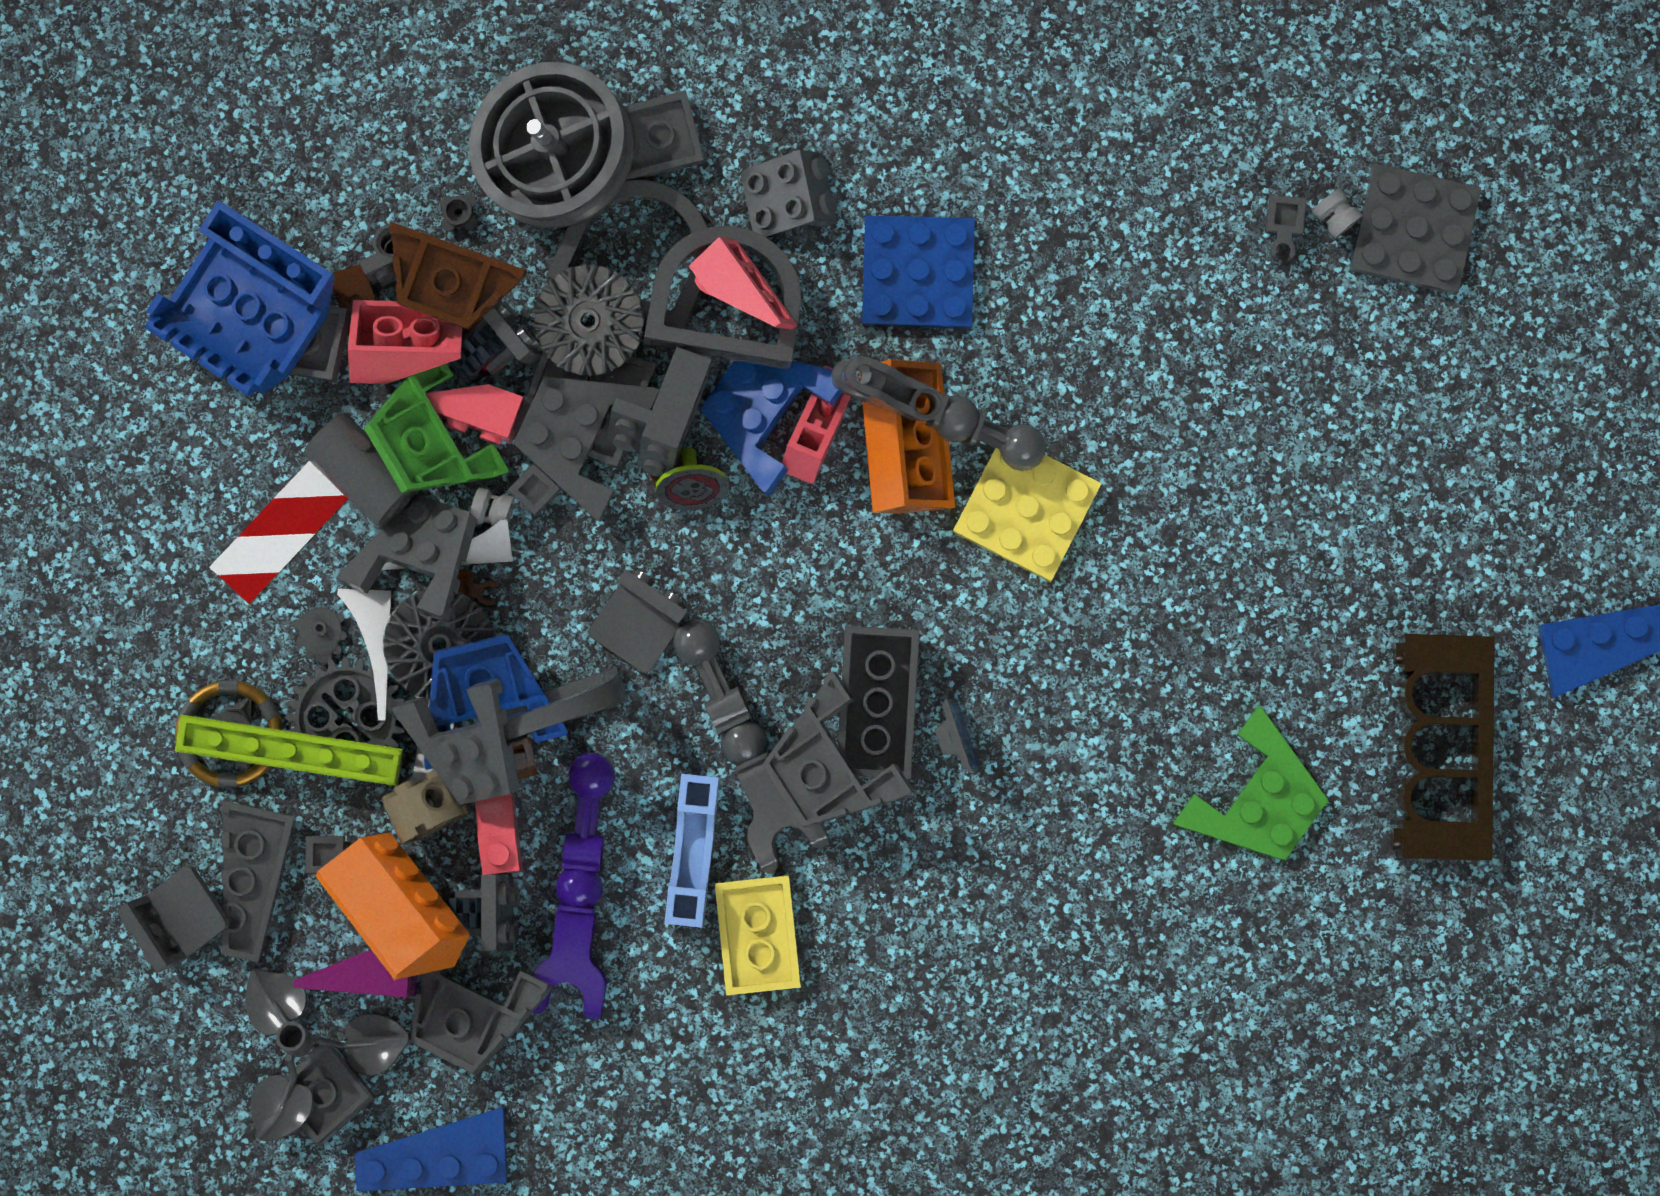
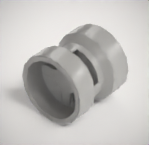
(1337, 213)
(491, 512)

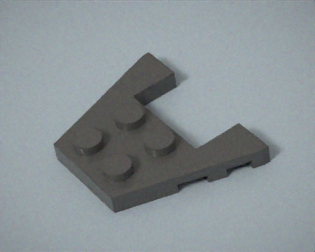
(564, 428)
(424, 539)
(471, 758)
(816, 774)
(468, 1025)

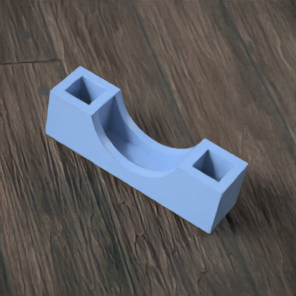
(692, 850)

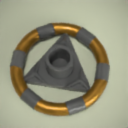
(238, 713)

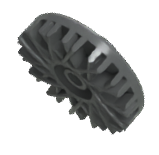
(616, 327)
(411, 634)

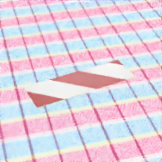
(278, 532)

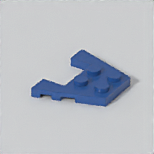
(752, 402)
(481, 661)

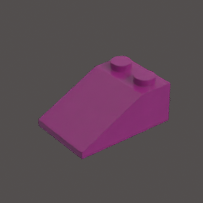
(359, 975)

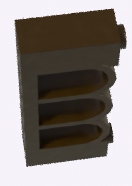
(1459, 657)

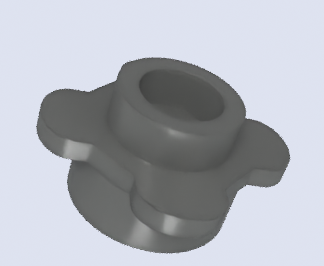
(451, 205)

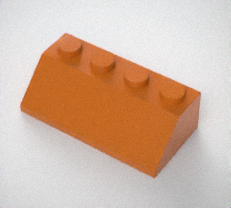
(906, 457)
(394, 907)

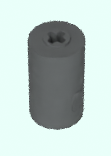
(356, 469)

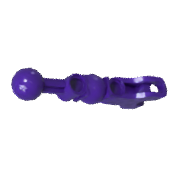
(580, 890)

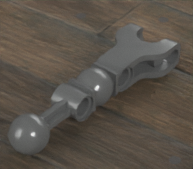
(742, 745)

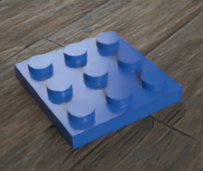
(918, 272)

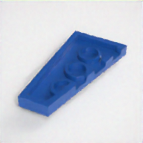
(1597, 645)
(449, 1155)

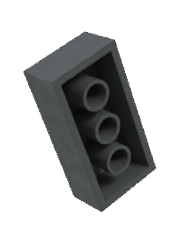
(882, 680)

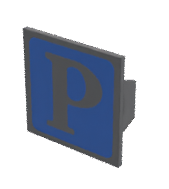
(954, 736)

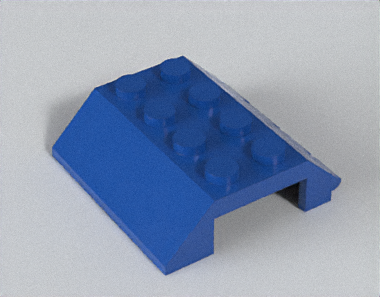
(244, 304)

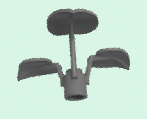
(272, 1005)

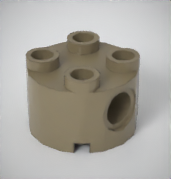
(422, 808)

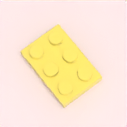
(757, 935)

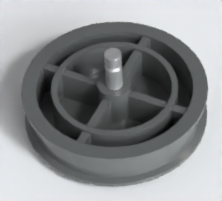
(551, 145)

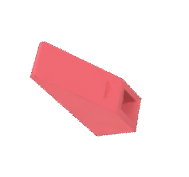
(479, 409)

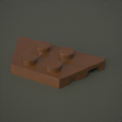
(447, 278)

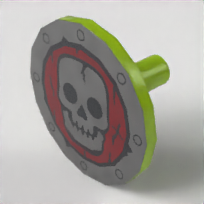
(691, 484)

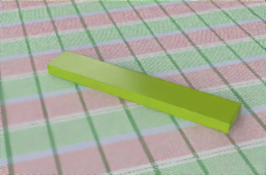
(289, 750)

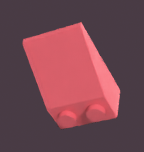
(397, 342)

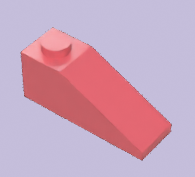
(733, 278)
(813, 437)
(498, 835)

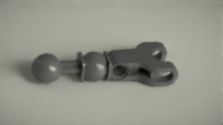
(952, 416)

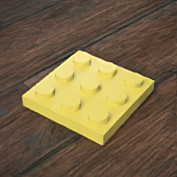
(1027, 513)

